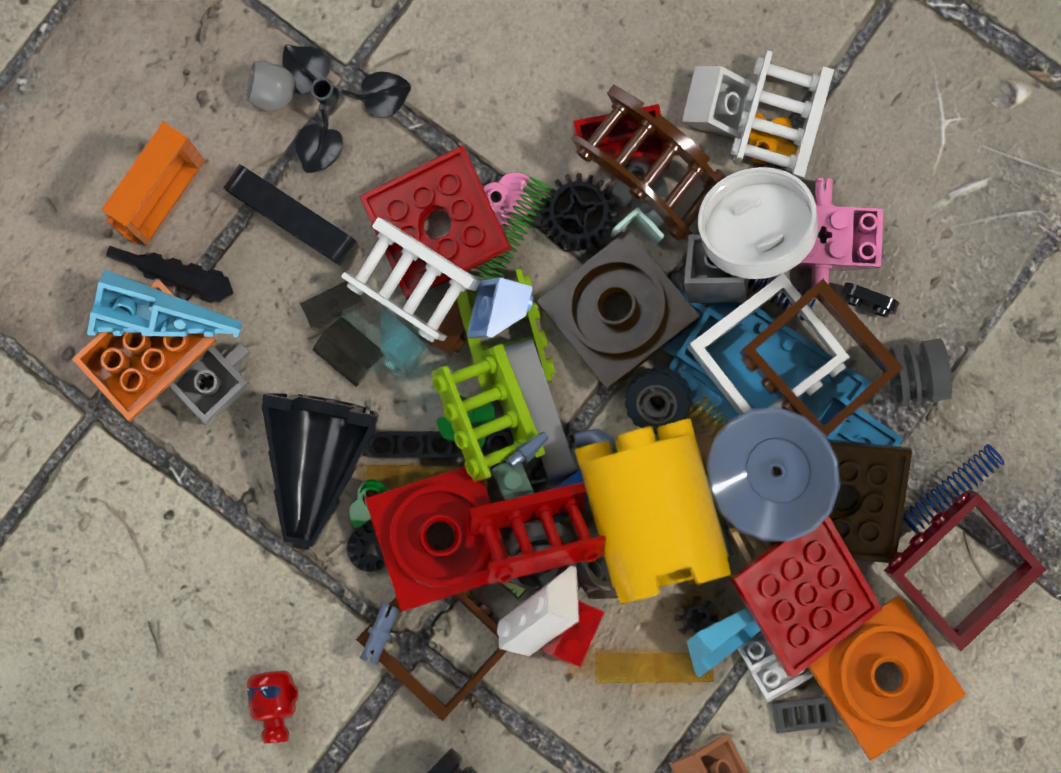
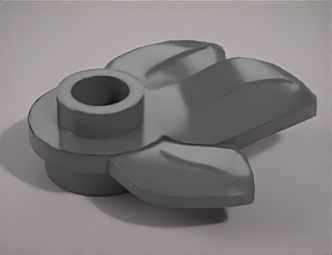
(623, 197)

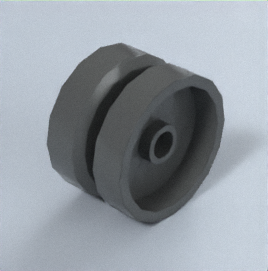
(540, 542)

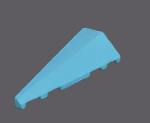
(136, 308)
(720, 640)

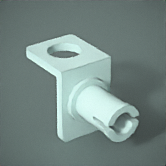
(647, 223)

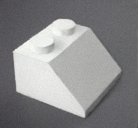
(716, 101)

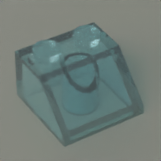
(400, 346)

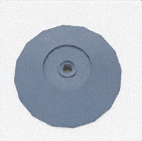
(750, 490)

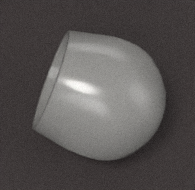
(270, 86)

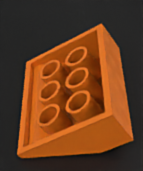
(138, 367)

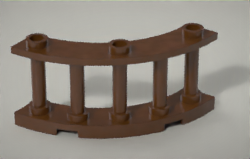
(675, 144)

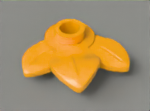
(772, 142)

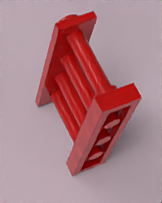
(529, 508)

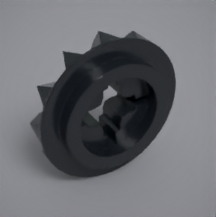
(355, 550)

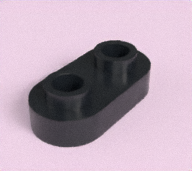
(858, 295)

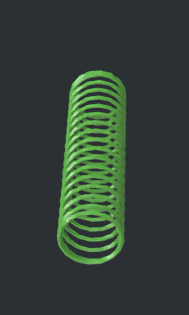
(540, 185)

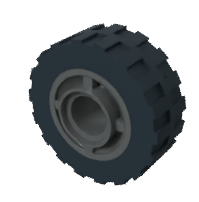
(661, 383)

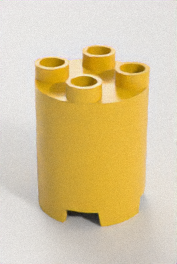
(654, 510)

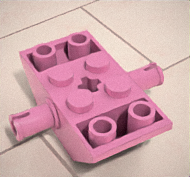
(852, 236)

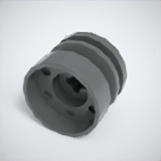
(925, 372)

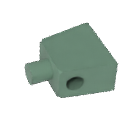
(511, 481)

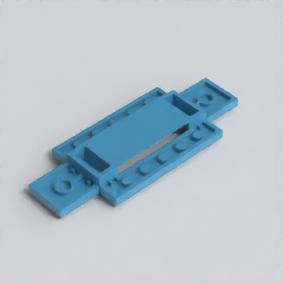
(789, 356)

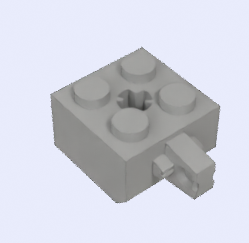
(227, 387)

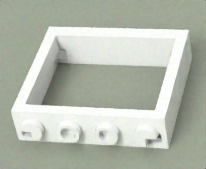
(809, 385)

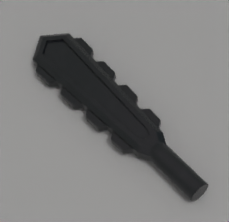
(191, 279)

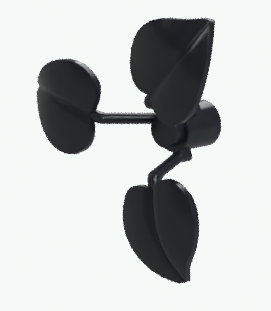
(321, 146)

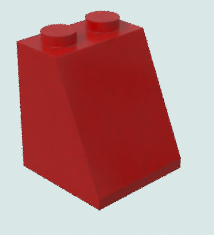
(576, 640)

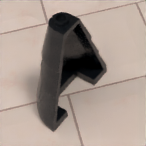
(312, 458)

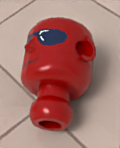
(270, 700)

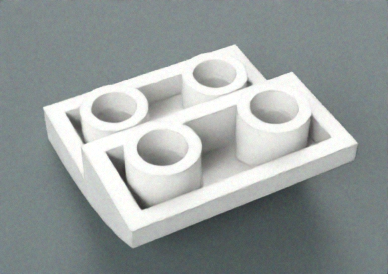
(767, 669)

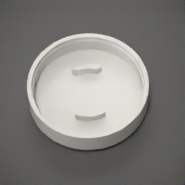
(758, 223)

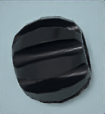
(688, 613)

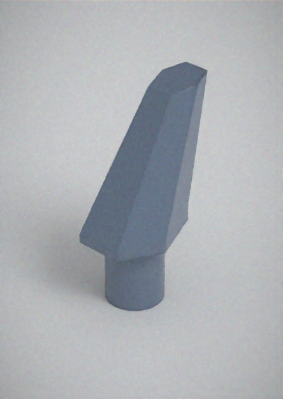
(527, 450)

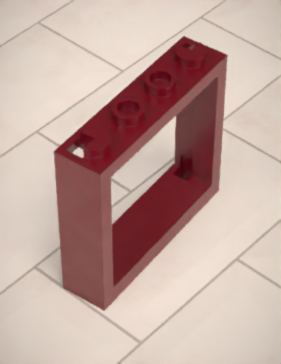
(991, 606)

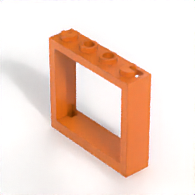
(153, 185)

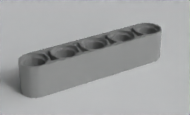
(538, 398)

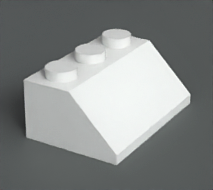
(541, 616)

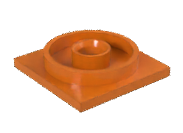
(880, 716)

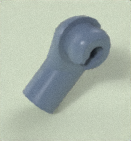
(592, 437)

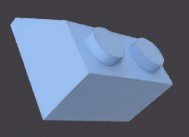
(498, 306)

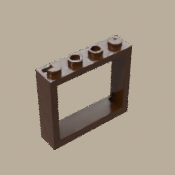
(852, 325)
(441, 710)

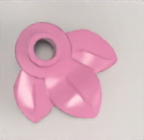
(509, 189)

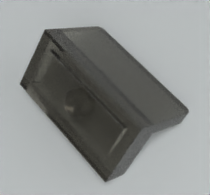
(331, 305)
(347, 351)

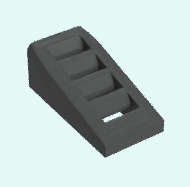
(779, 720)

